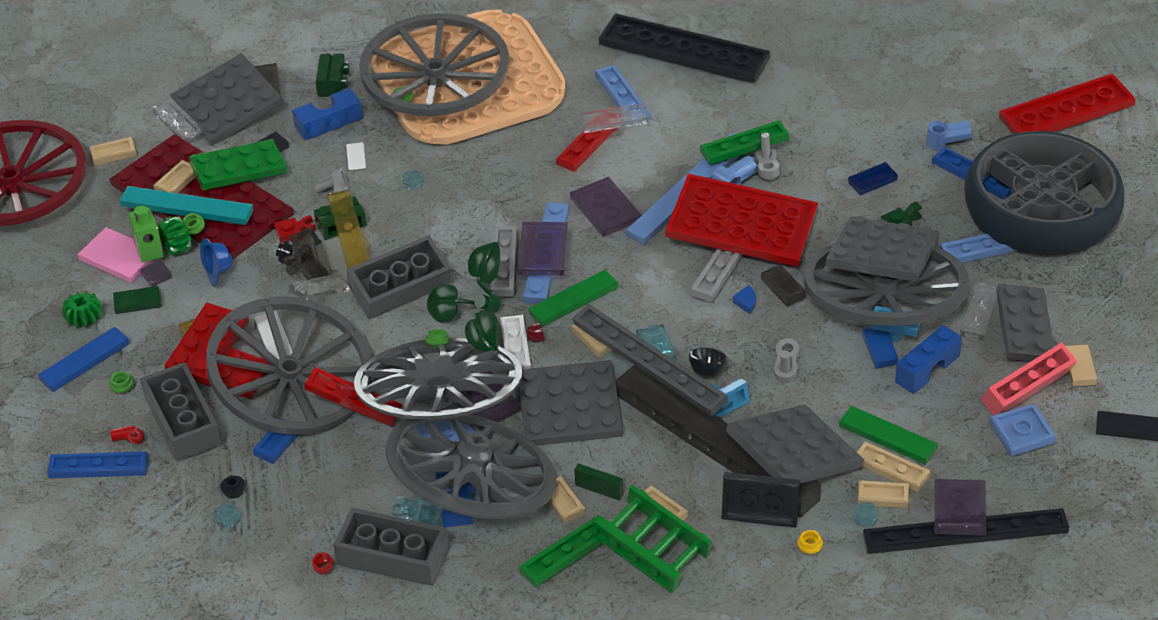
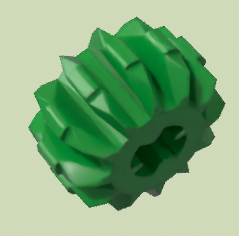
(174, 235)
(81, 309)

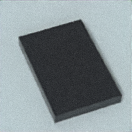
(760, 499)

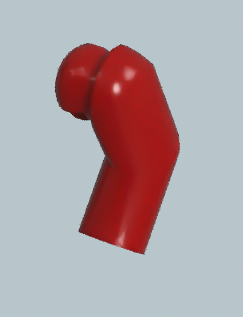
(128, 433)

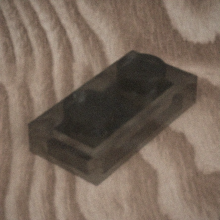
(783, 285)

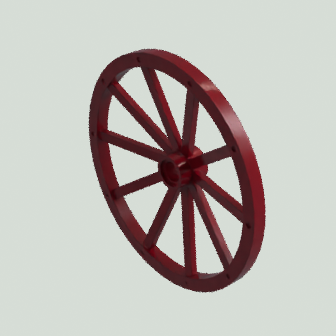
(15, 179)

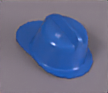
(214, 259)

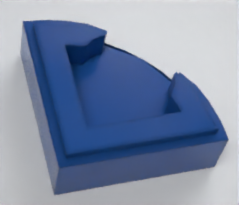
(745, 299)

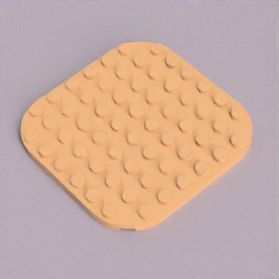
(529, 91)

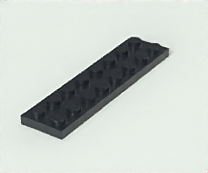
(684, 47)

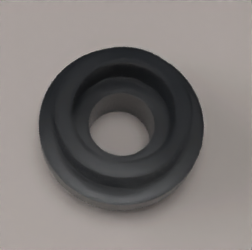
(284, 250)
(232, 486)

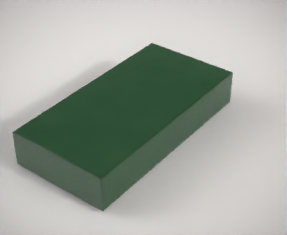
(137, 299)
(598, 481)

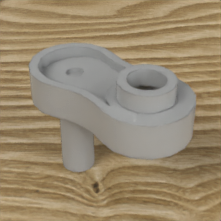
(767, 159)
(338, 181)
(786, 363)

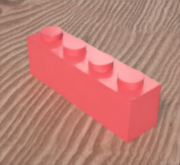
(1028, 380)

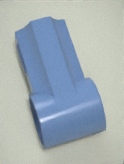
(941, 133)
(736, 172)

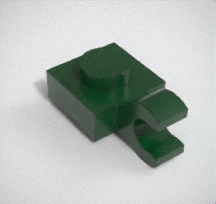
(899, 216)

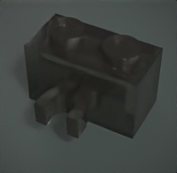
(308, 256)

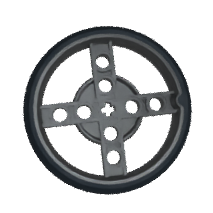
(1044, 184)

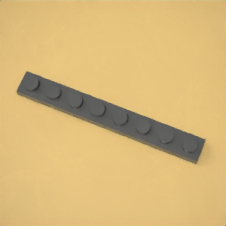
(650, 360)

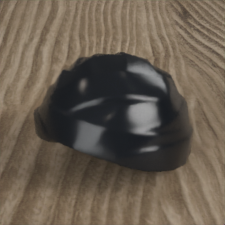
(707, 361)

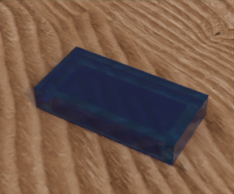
(872, 178)

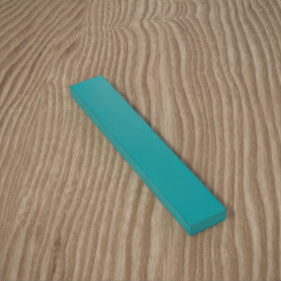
(185, 204)

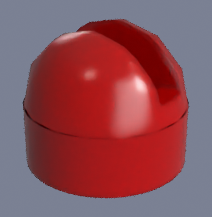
(320, 560)

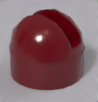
(535, 333)

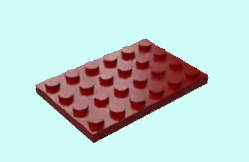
(742, 219)

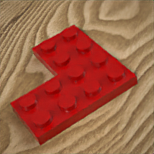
(194, 346)

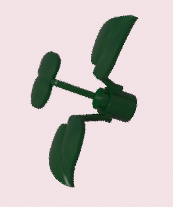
(484, 328)

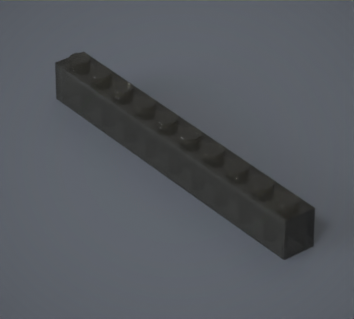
(698, 428)

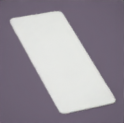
(356, 156)

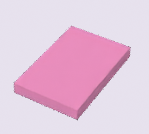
(114, 255)

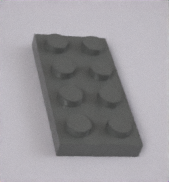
(1024, 321)

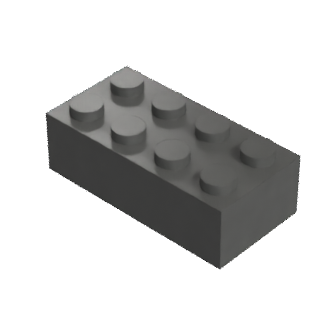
(398, 276)
(180, 411)
(391, 546)

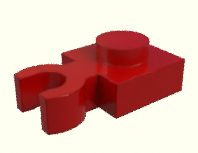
(290, 227)

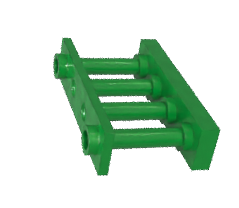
(645, 559)

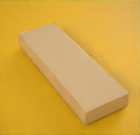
(893, 466)

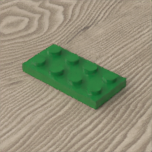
(237, 164)

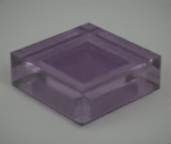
(156, 273)

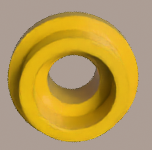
(810, 542)

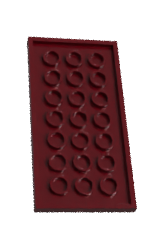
(236, 237)

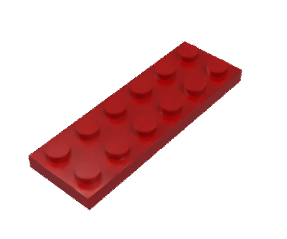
(1069, 106)

